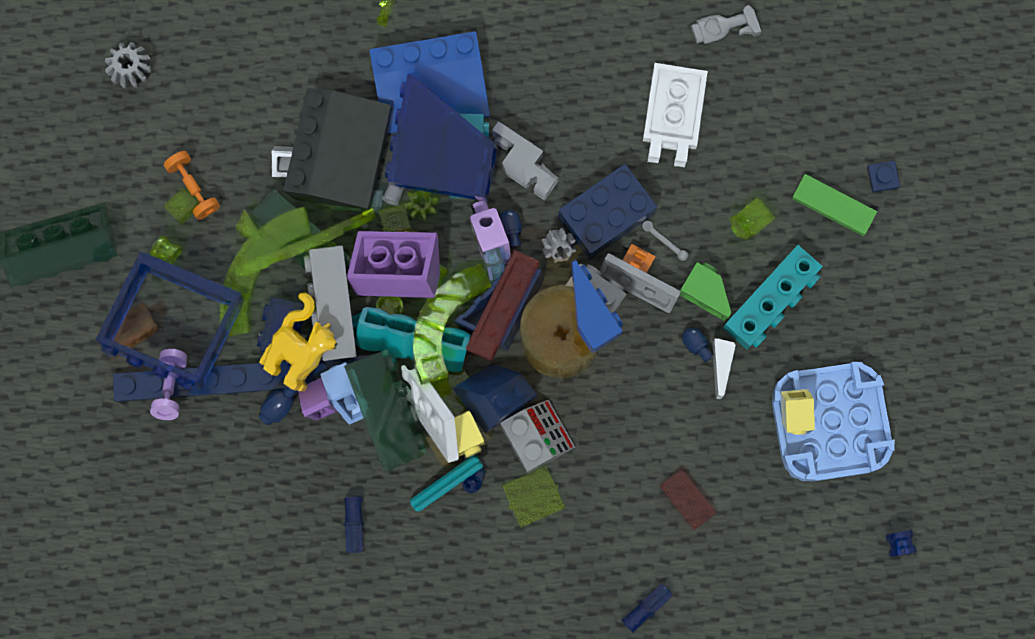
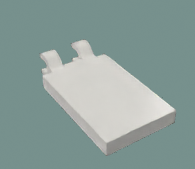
(674, 111)
(432, 414)

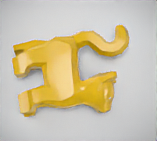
(292, 347)

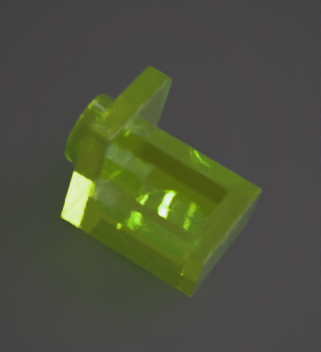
(751, 219)

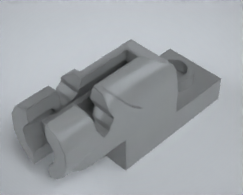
(523, 160)

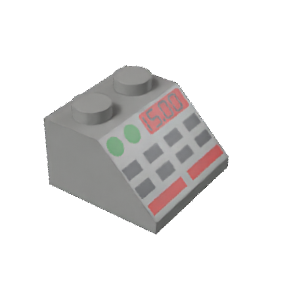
(537, 435)

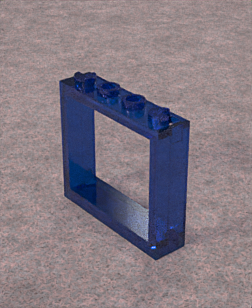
(183, 278)

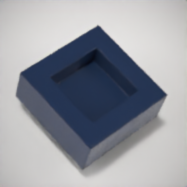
(883, 176)

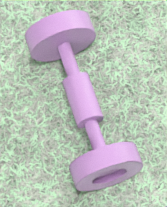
(165, 408)

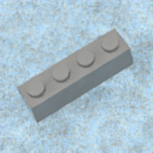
(331, 298)

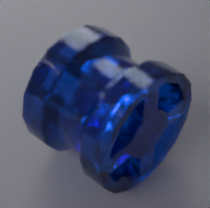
(901, 543)

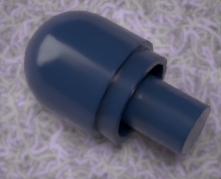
(512, 227)
(697, 343)

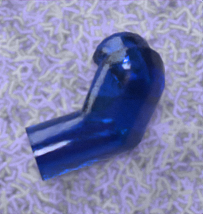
(475, 481)

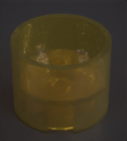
(540, 320)

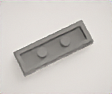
(639, 283)

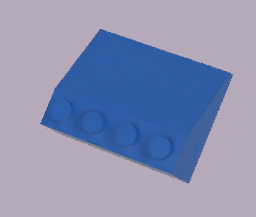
(443, 64)

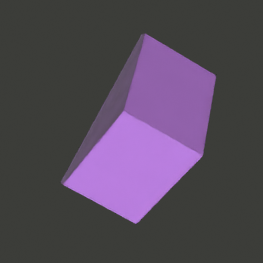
(315, 401)

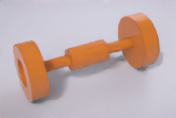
(177, 162)

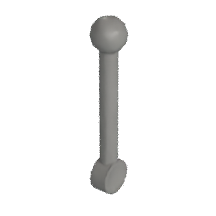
(648, 227)

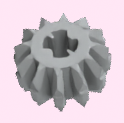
(131, 74)

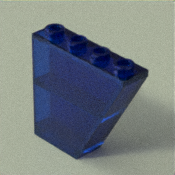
(438, 148)

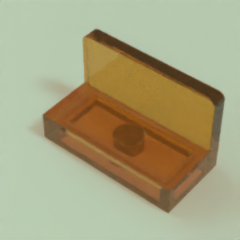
(135, 327)

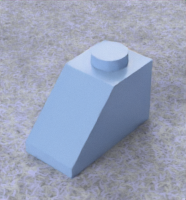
(341, 393)

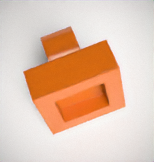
(639, 258)

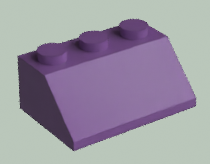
(395, 264)

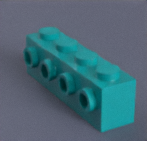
(772, 297)

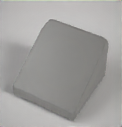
(280, 160)

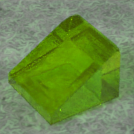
(181, 206)
(245, 226)

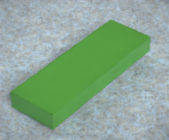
(834, 205)

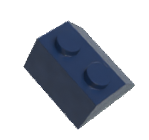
(494, 395)

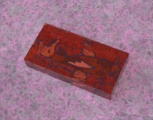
(687, 499)

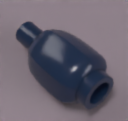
(277, 405)

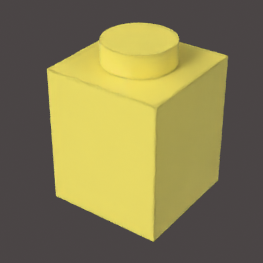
(797, 411)
(467, 435)

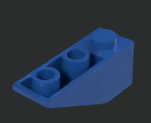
(593, 318)

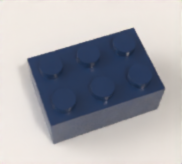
(607, 211)

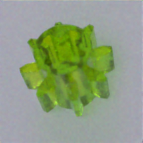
(415, 200)

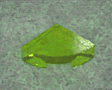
(385, 12)

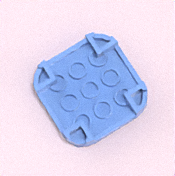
(850, 423)

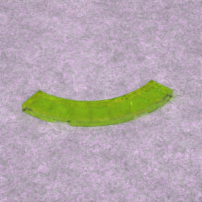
(267, 239)
(305, 244)
(434, 317)

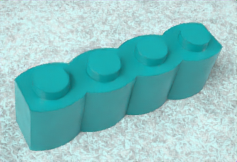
(395, 333)

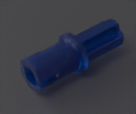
(353, 524)
(647, 608)

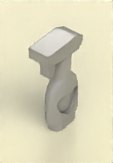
(717, 26)

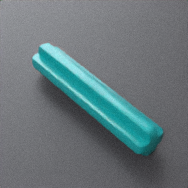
(446, 483)

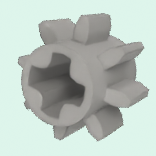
(558, 245)

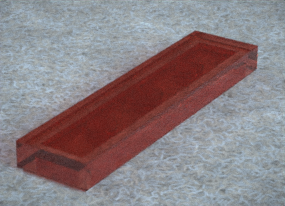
(502, 305)

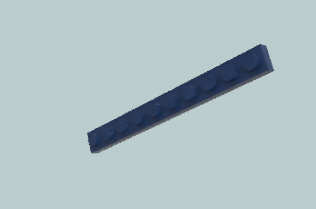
(221, 380)

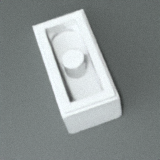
(722, 358)

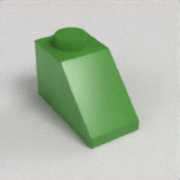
(707, 291)

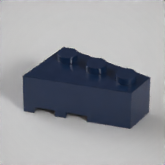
(471, 317)

